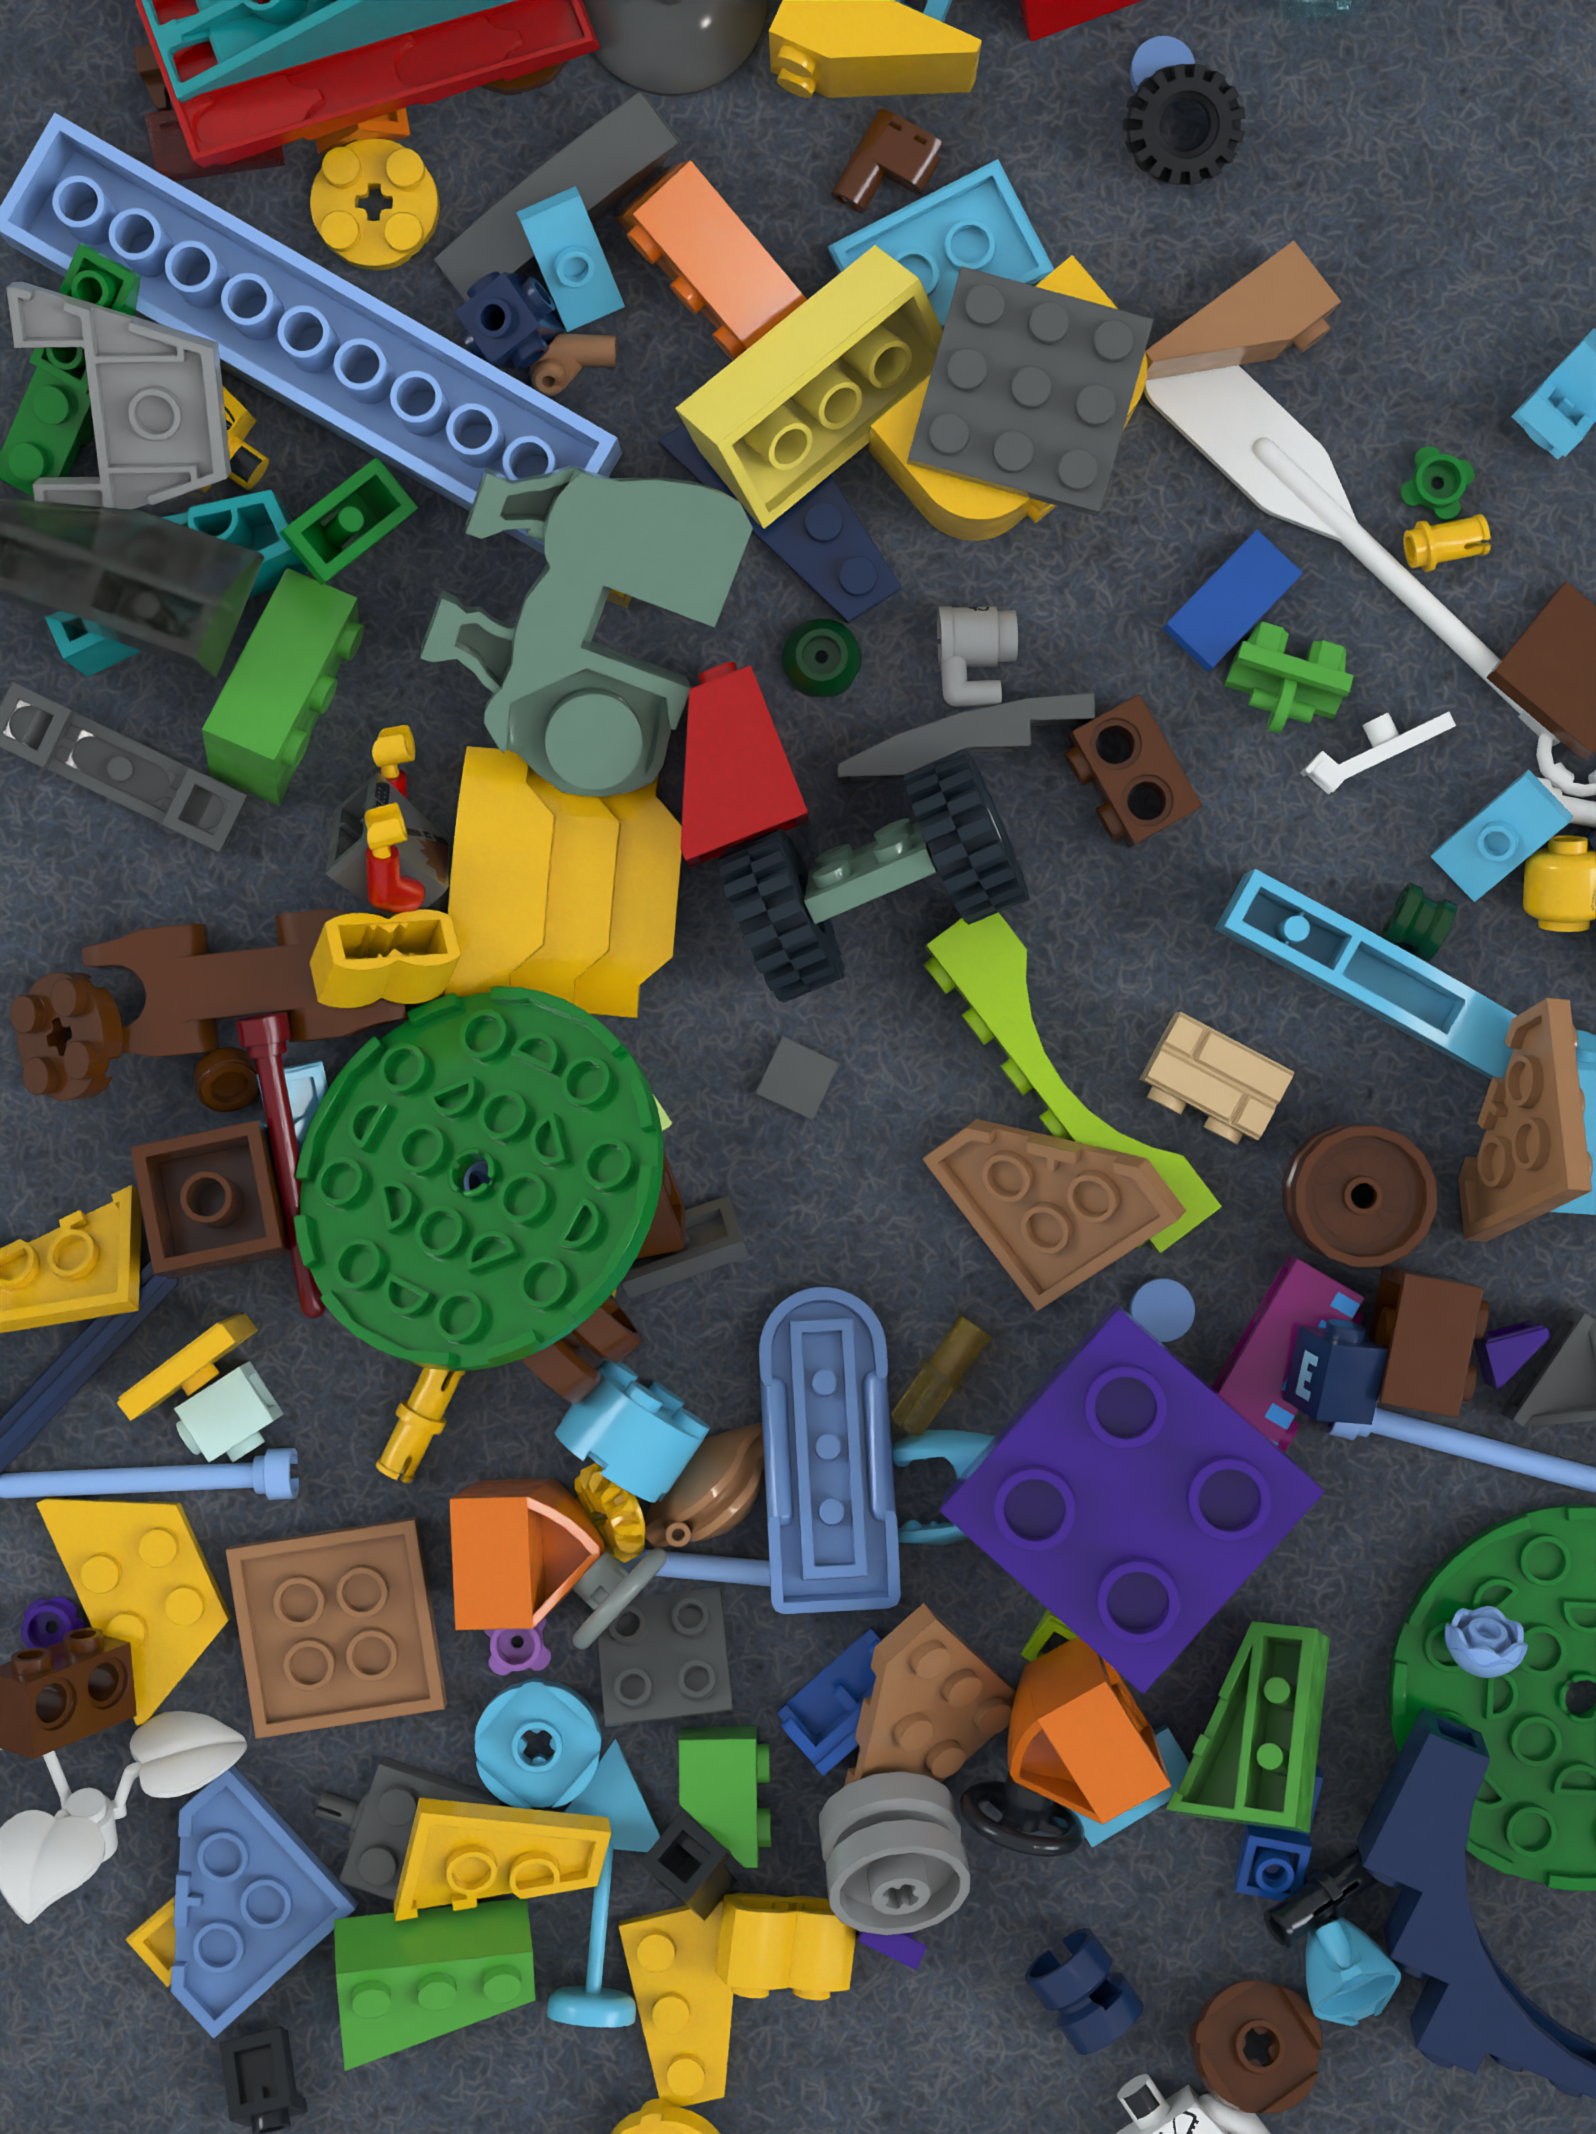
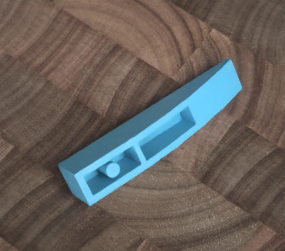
(1368, 972)

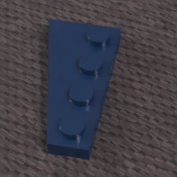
(814, 537)

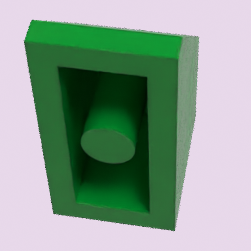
(349, 521)

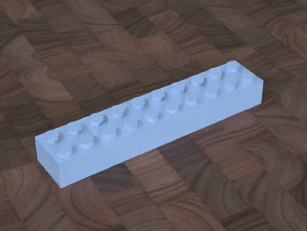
(294, 324)

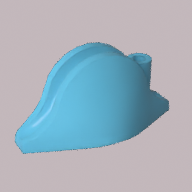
(1347, 1973)

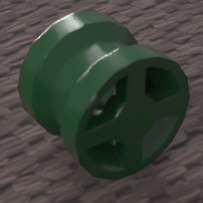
(1419, 921)

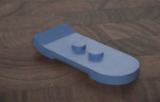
(828, 1456)

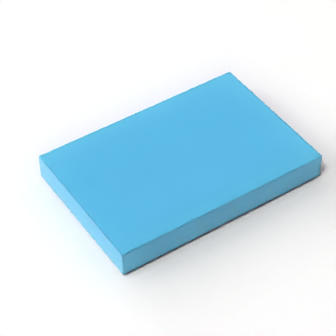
(963, 224)

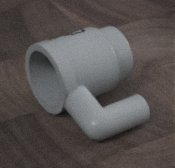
(974, 639)

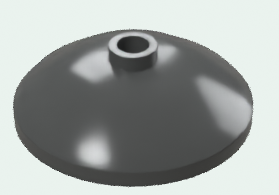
(675, 43)

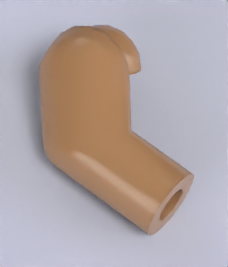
(567, 357)

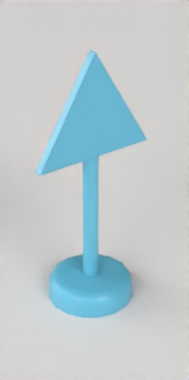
(616, 1796)

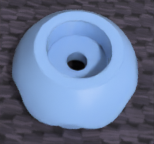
(1485, 1642)

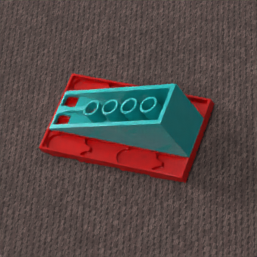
(301, 69)

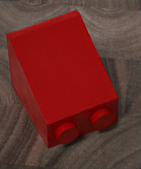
(734, 768)

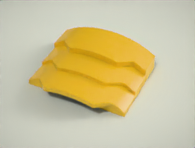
(560, 886)

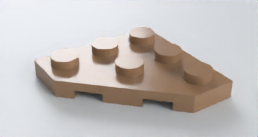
(1534, 1129)
(1051, 1203)
(928, 1702)

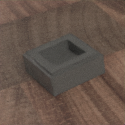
(797, 1078)

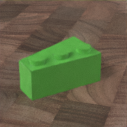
(281, 686)
(1263, 1735)
(428, 1974)

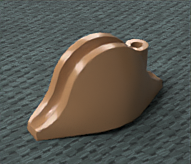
(711, 1491)

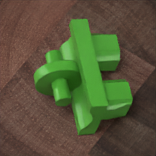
(1286, 683)

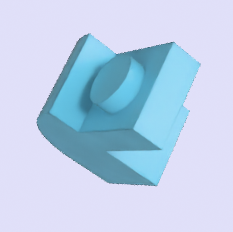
(1564, 403)

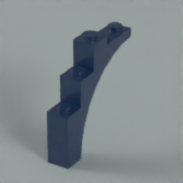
(1420, 1840)

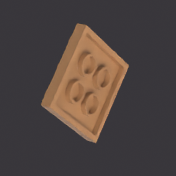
(336, 1627)

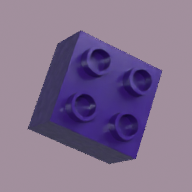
(1130, 1498)

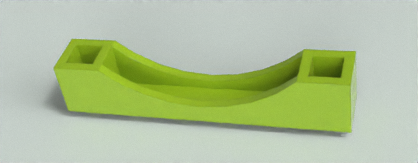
(989, 972)

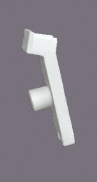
(1385, 744)

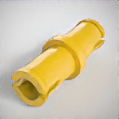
(418, 1422)

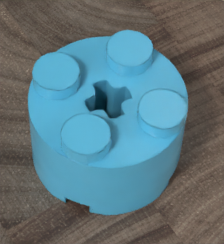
(633, 1432)

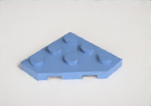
(244, 1900)

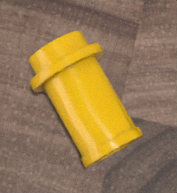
(1446, 541)

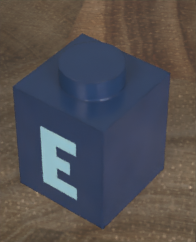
(1335, 1373)

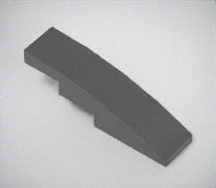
(602, 165)
(981, 730)

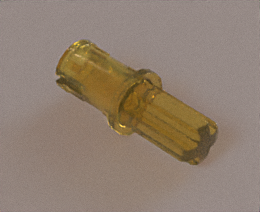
(940, 1376)

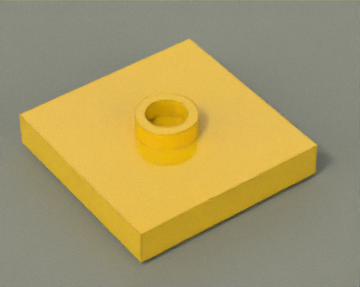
(188, 1368)

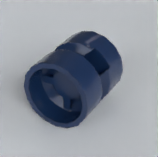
(1090, 1999)

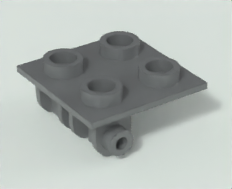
(666, 1659)

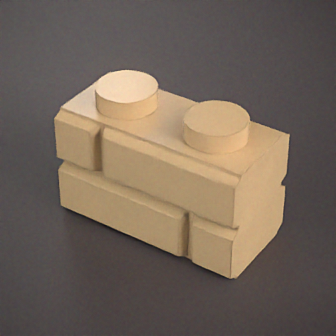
(1216, 1078)

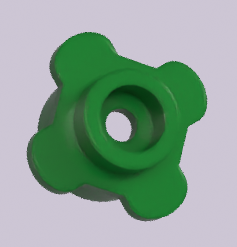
(1455, 477)

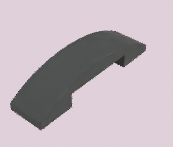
(118, 767)

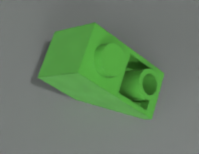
(721, 1787)

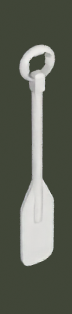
(1295, 481)

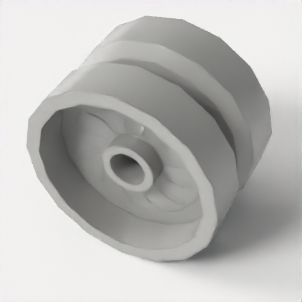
(893, 1853)

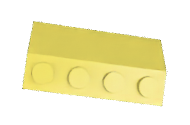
(815, 385)

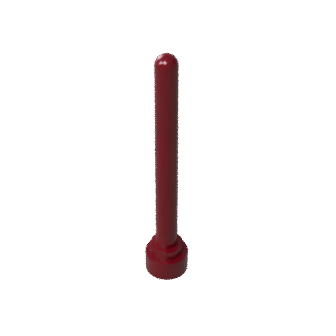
(265, 1042)

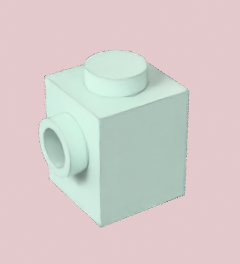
(228, 1415)

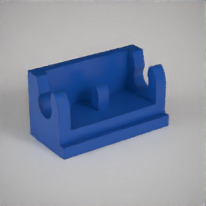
(827, 1709)

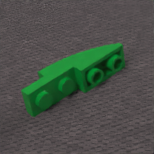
(57, 404)

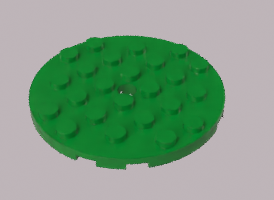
(518, 1260)
(1540, 1783)

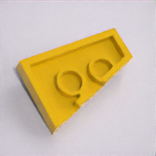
(76, 1270)
(493, 1850)
(681, 2001)

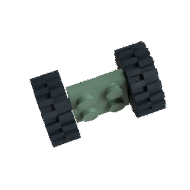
(789, 909)

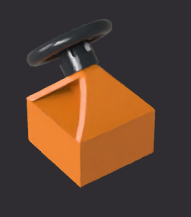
(1070, 1747)

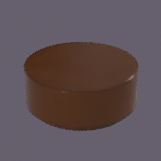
(226, 1079)

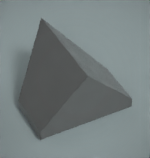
(1562, 1378)

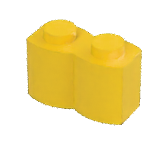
(379, 957)
(782, 1945)

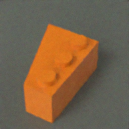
(710, 257)

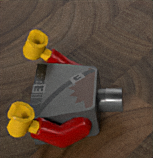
(384, 844)

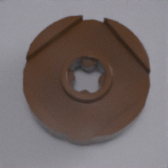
(49, 1061)
(1292, 2054)

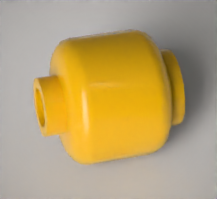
(1561, 884)

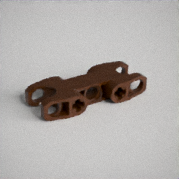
(194, 988)

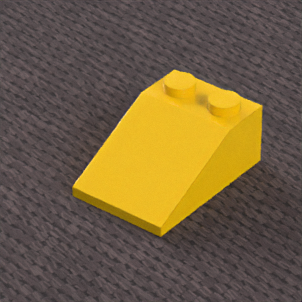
(868, 50)

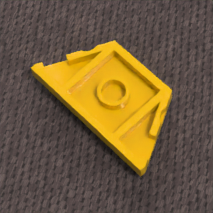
(140, 1584)

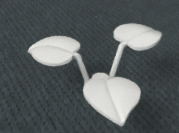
(55, 1855)

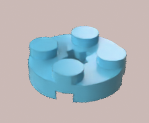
(541, 1780)

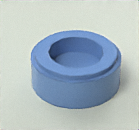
(1157, 54)
(1163, 1308)

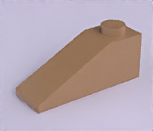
(1252, 321)

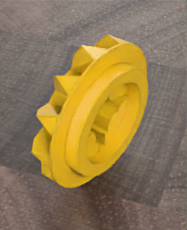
(612, 1512)

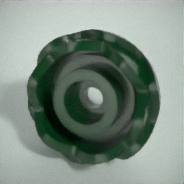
(818, 678)

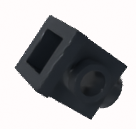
(690, 1866)

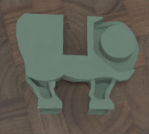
(559, 700)

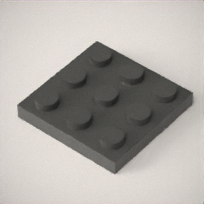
(1030, 391)

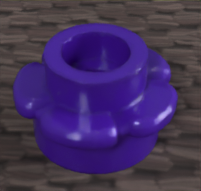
(40, 1612)

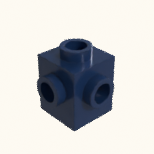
(527, 323)

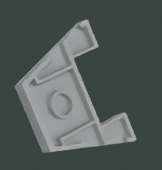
(150, 400)

